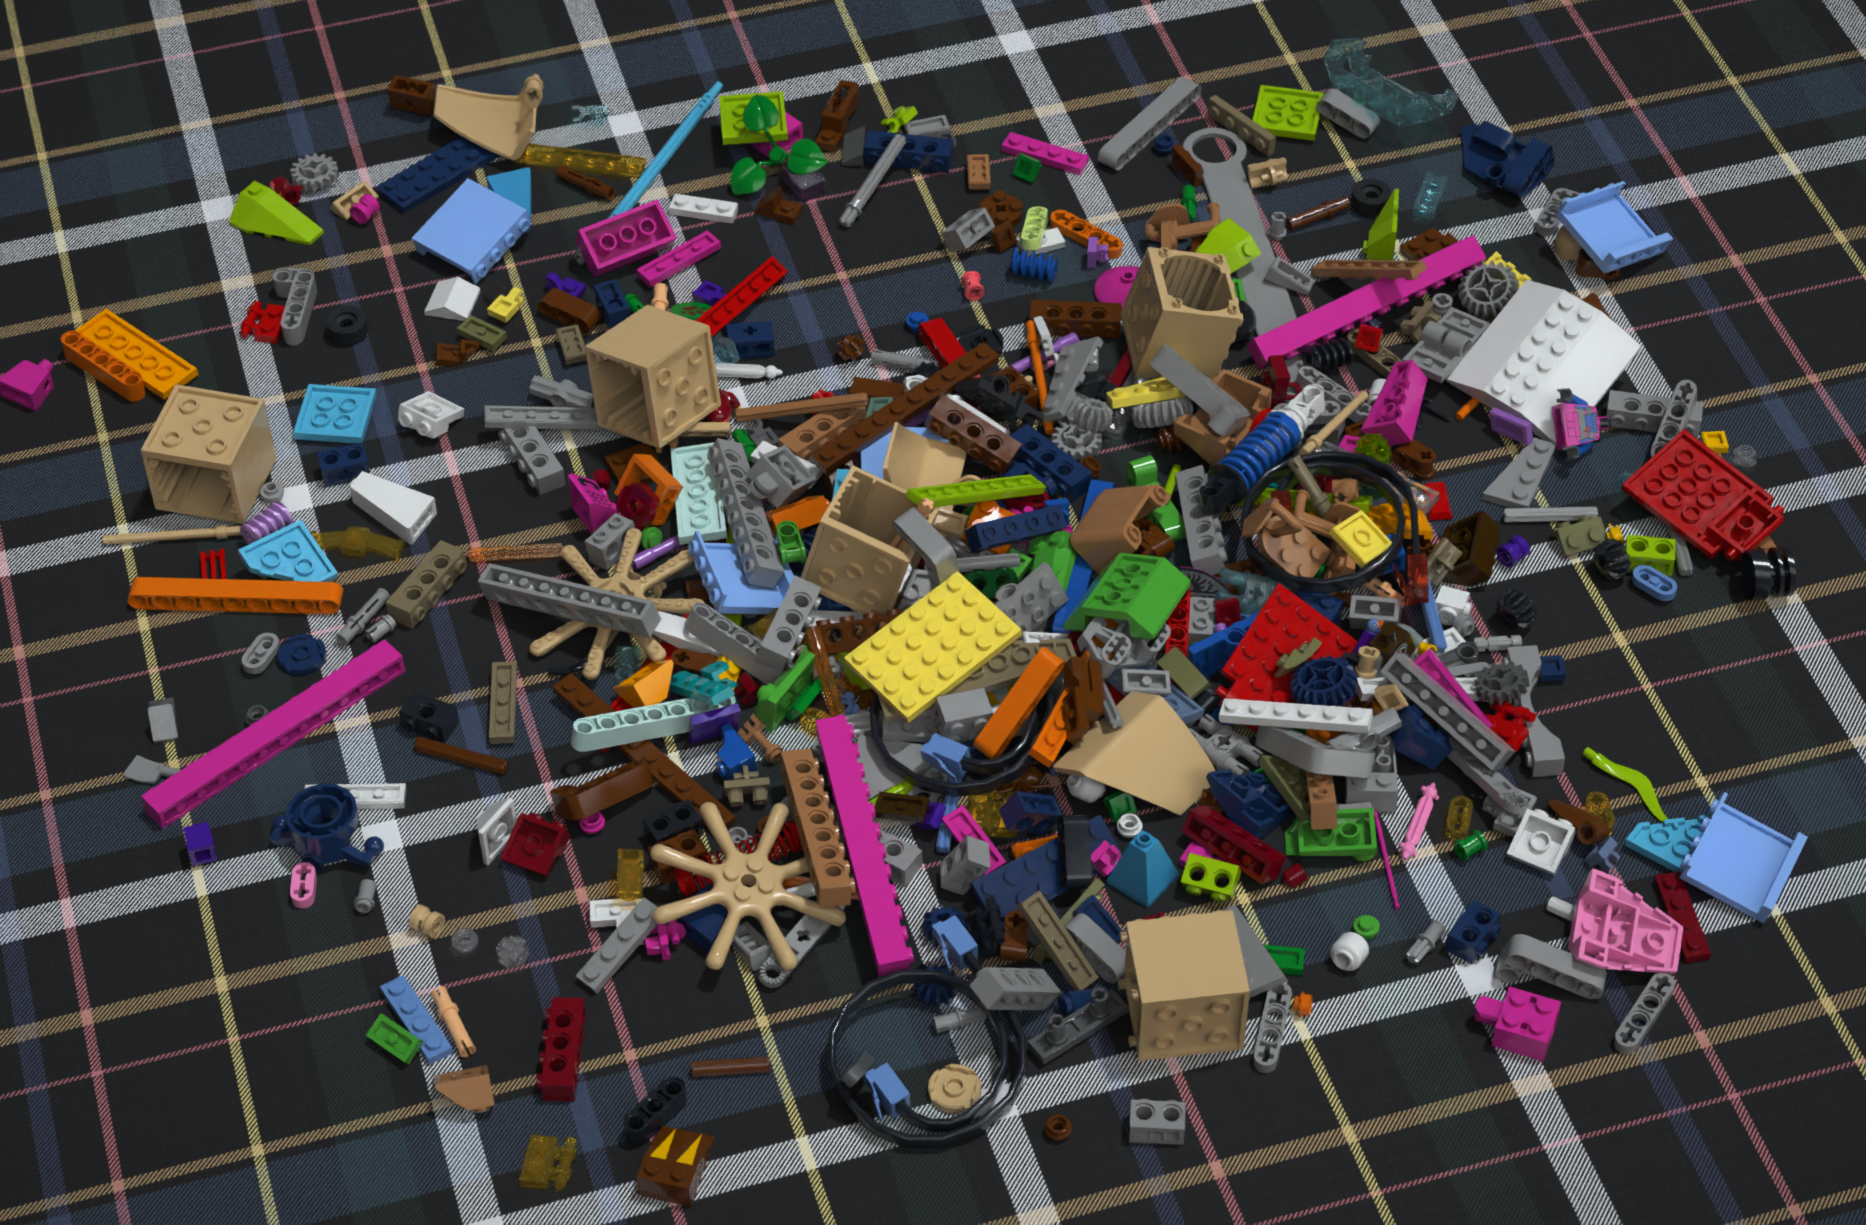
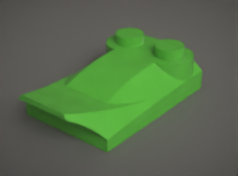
(1057, 552)
(779, 696)
(1352, 837)

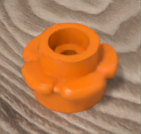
(1303, 1004)

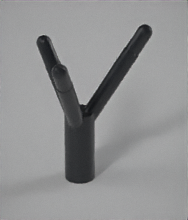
(1425, 403)
(566, 670)

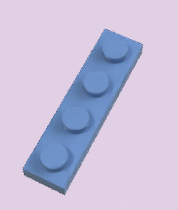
(416, 1019)

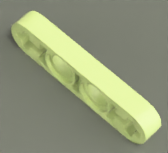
(1034, 228)

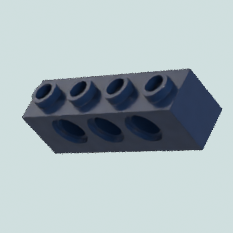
(917, 152)
(1049, 460)
(1015, 528)

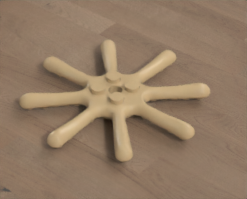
(620, 584)
(739, 900)

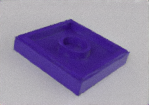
(709, 723)

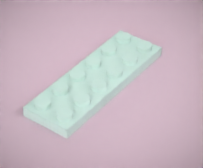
(699, 502)

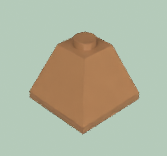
(467, 1088)

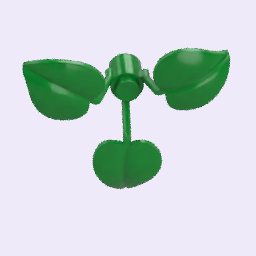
(804, 156)

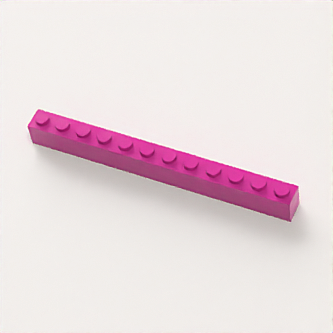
(1365, 302)
(272, 734)
(862, 846)

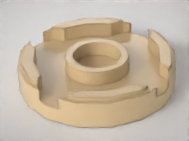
(954, 1088)

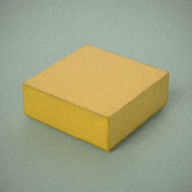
(1715, 441)

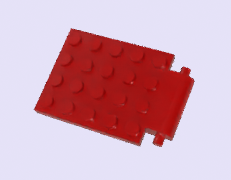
(1704, 498)
(1278, 629)

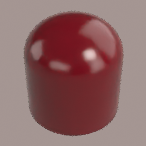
(602, 478)
(1294, 876)

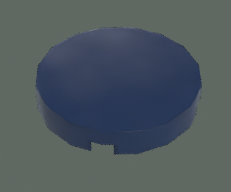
(302, 655)

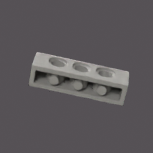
(1646, 412)
(534, 458)
(788, 623)
(1014, 988)

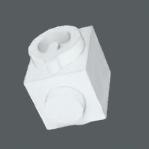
(1452, 603)

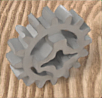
(314, 172)
(1077, 440)

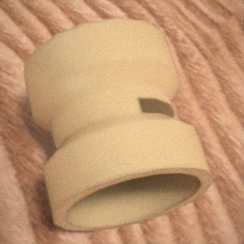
(426, 921)

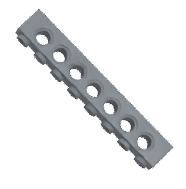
(745, 514)
(569, 600)

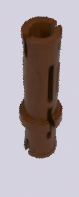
(592, 185)
(1324, 210)

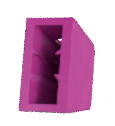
(27, 383)

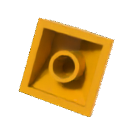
(647, 685)

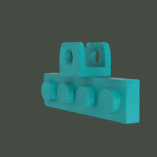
(704, 688)

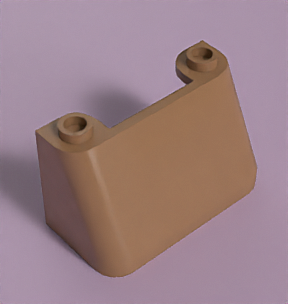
(1203, 438)
(1110, 521)

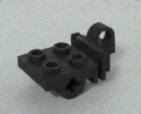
(993, 394)

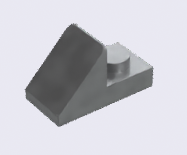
(163, 721)

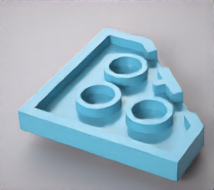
(288, 556)
(1666, 841)

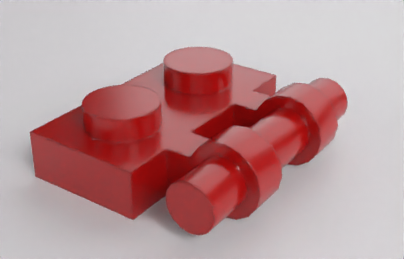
(269, 328)
(1511, 732)

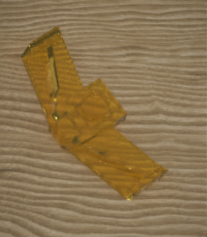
(358, 540)

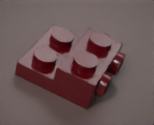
(535, 844)

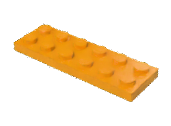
(157, 365)

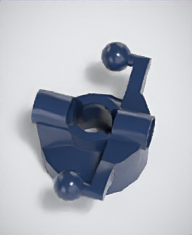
(320, 825)

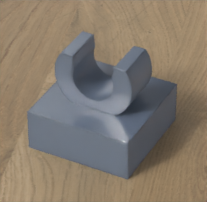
(1601, 853)

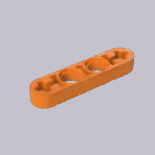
(1066, 222)

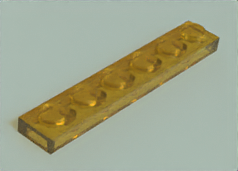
(583, 160)

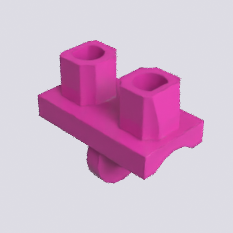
(659, 944)

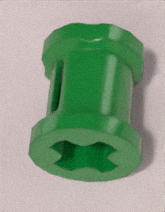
(1470, 845)

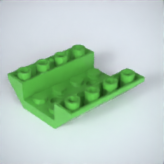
(1133, 590)

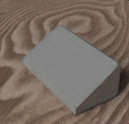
(1144, 681)

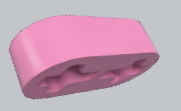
(298, 885)

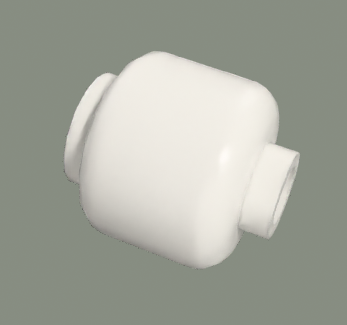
(1085, 788)
(1349, 951)

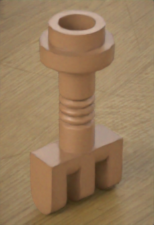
(772, 752)

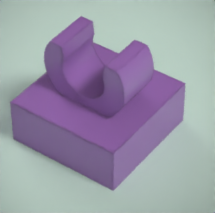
(1096, 252)

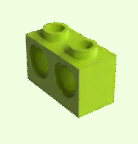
(1652, 552)
(1213, 871)

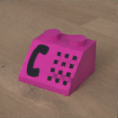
(590, 502)

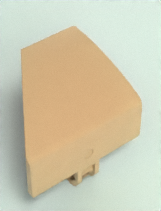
(923, 462)

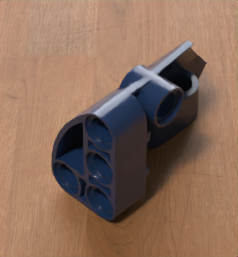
(1503, 161)

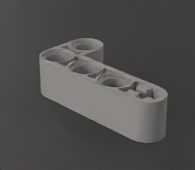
(301, 291)
(1672, 423)
(1550, 964)

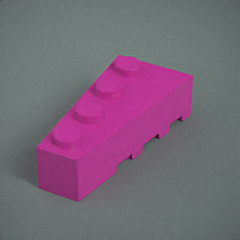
(1398, 404)

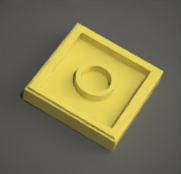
(1360, 538)

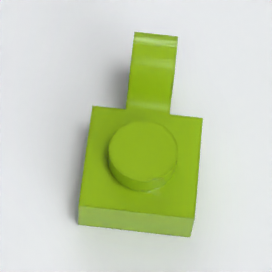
(901, 117)

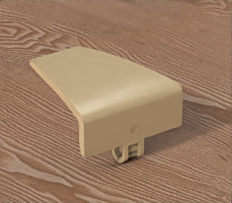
(491, 120)
(1145, 757)

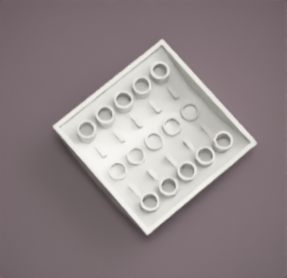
(1543, 345)

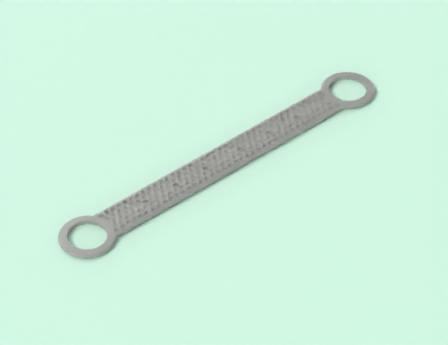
(1230, 189)

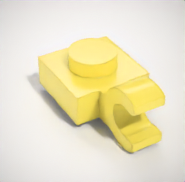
(505, 307)

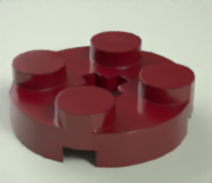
(646, 501)

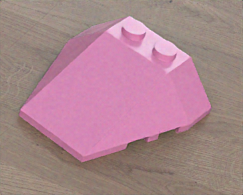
(1620, 930)

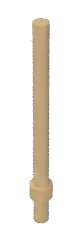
(1315, 441)
(219, 531)

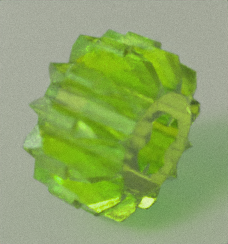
(1375, 447)

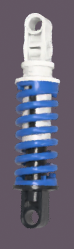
(1260, 450)

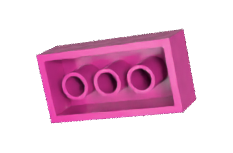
(625, 238)

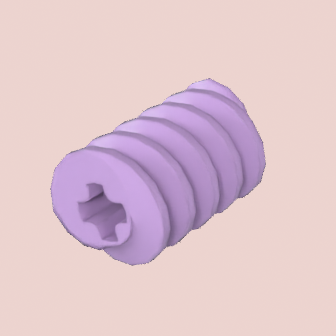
(266, 522)

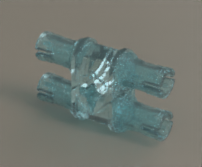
(1246, 583)

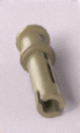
(1318, 499)

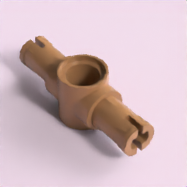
(1345, 490)

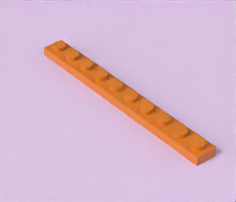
(1054, 731)

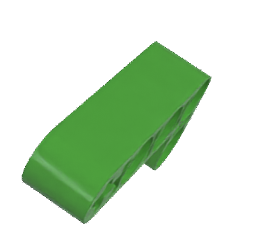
(1166, 518)

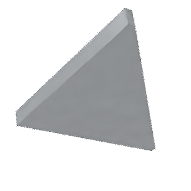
(877, 773)

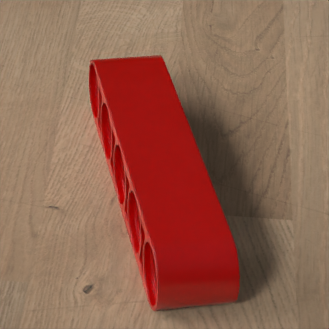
(941, 342)
(1179, 628)

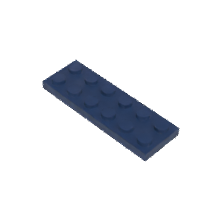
(434, 173)
(1034, 872)

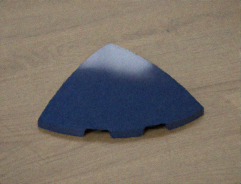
(1250, 801)

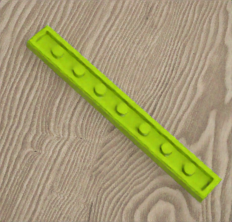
(977, 490)

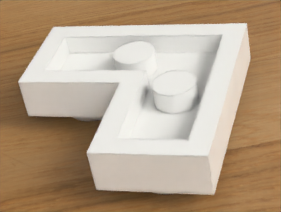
(610, 912)

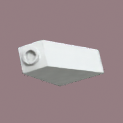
(393, 505)

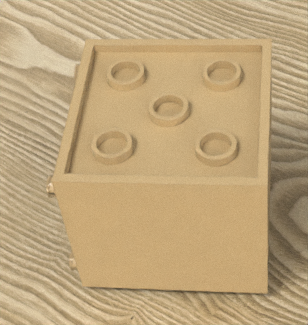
(1184, 304)
(653, 376)
(209, 454)
(853, 547)
(1185, 985)

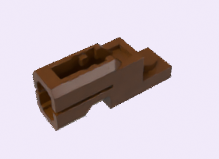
(836, 116)
(1084, 701)

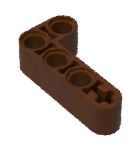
(602, 792)

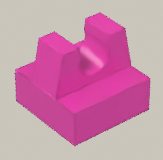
(1105, 858)

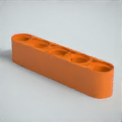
(103, 366)
(1019, 703)

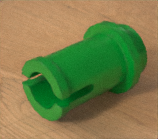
(633, 303)

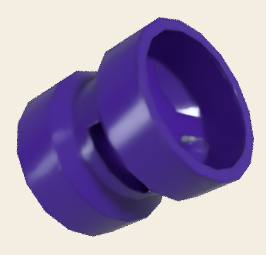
(1513, 551)

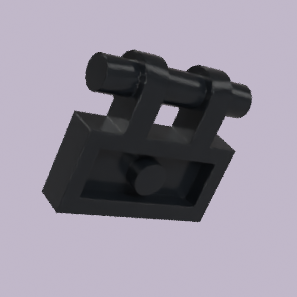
(984, 935)

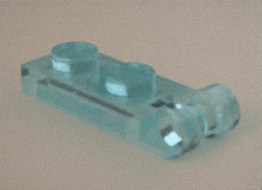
(1430, 195)

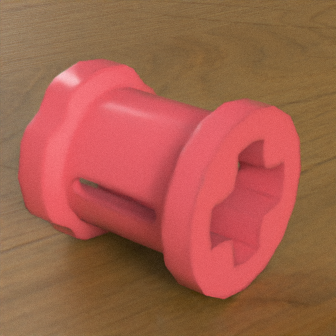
(972, 285)

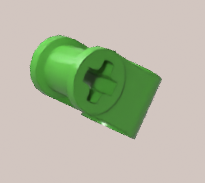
(789, 543)

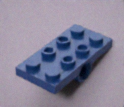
(1213, 652)

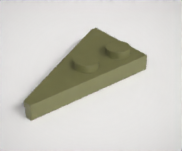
(1289, 782)

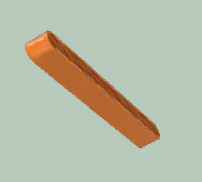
(235, 595)

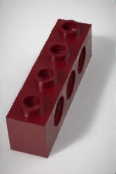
(1233, 844)
(565, 1031)

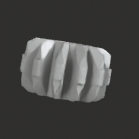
(1093, 414)

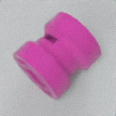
(362, 211)

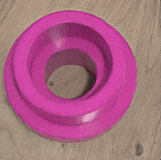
(592, 823)

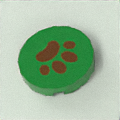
(690, 310)

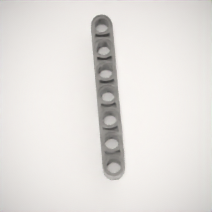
(1149, 123)

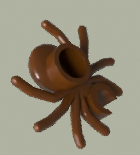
(1026, 782)

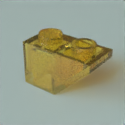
(629, 874)

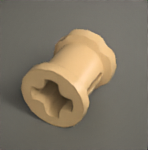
(1367, 662)

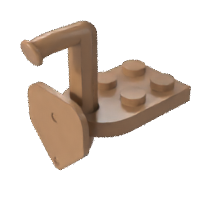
(1173, 223)
(1285, 539)
(1338, 560)

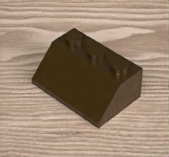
(1477, 540)

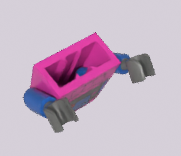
(1576, 424)

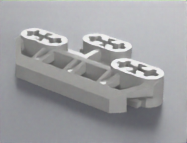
(1128, 650)

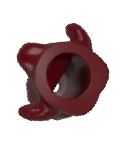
(289, 192)
(729, 404)

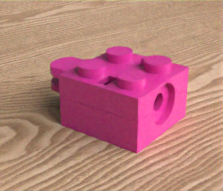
(1521, 1022)

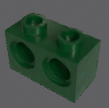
(992, 580)

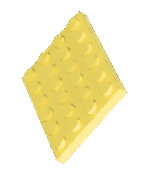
(933, 646)

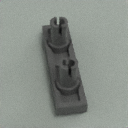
(1077, 1026)

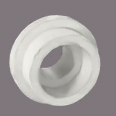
(1129, 825)

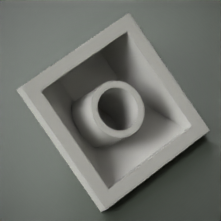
(495, 828)

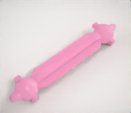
(1418, 821)

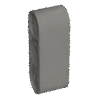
(1348, 113)
(1098, 948)

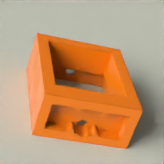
(667, 489)
(801, 512)

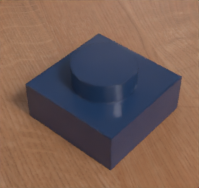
(1552, 668)

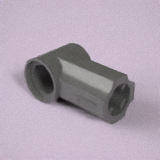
(1464, 654)

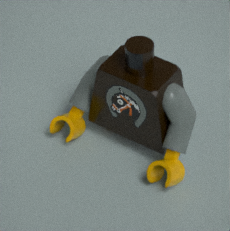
(1398, 639)

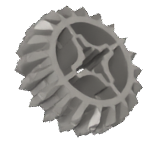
(1472, 292)
(1161, 412)

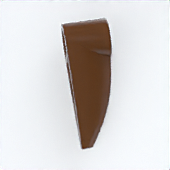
(1588, 826)

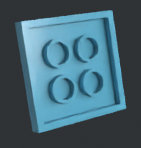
(335, 414)

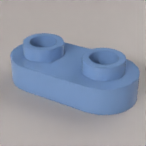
(1654, 583)

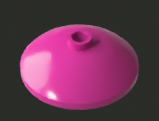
(1115, 284)

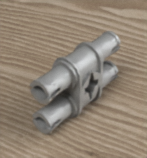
(1226, 746)

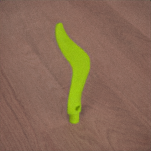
(1630, 776)

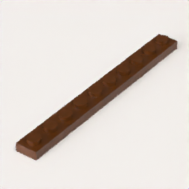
(903, 408)
(662, 769)

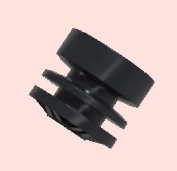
(1768, 573)

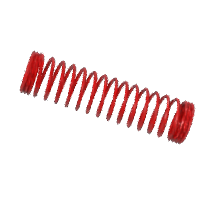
(687, 883)

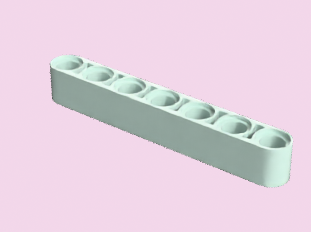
(638, 723)

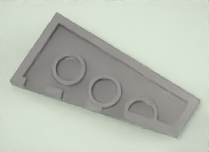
(1068, 375)
(1522, 477)

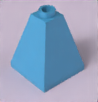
(515, 187)
(1143, 870)

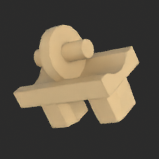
(1267, 172)

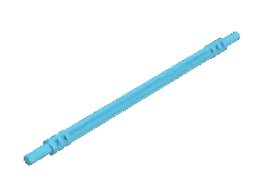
(667, 151)

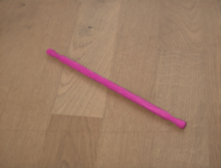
(1386, 860)

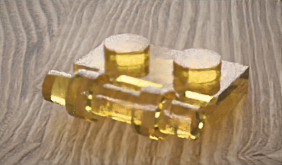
(540, 1158)

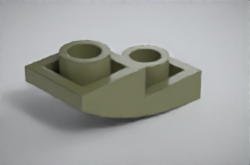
(1296, 658)
(1183, 673)

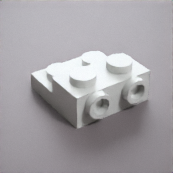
(429, 414)
(1541, 841)

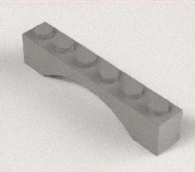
(1543, 749)

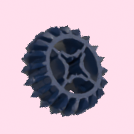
(1324, 682)

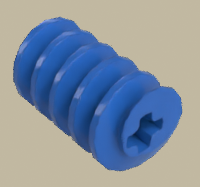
(1035, 266)

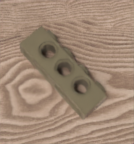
(426, 584)

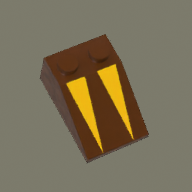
(674, 1165)

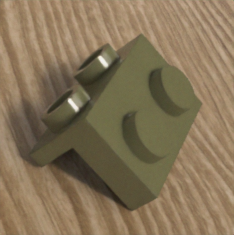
(1579, 536)

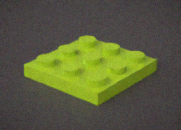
(1288, 112)
(732, 122)

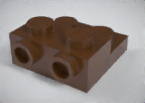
(1426, 244)

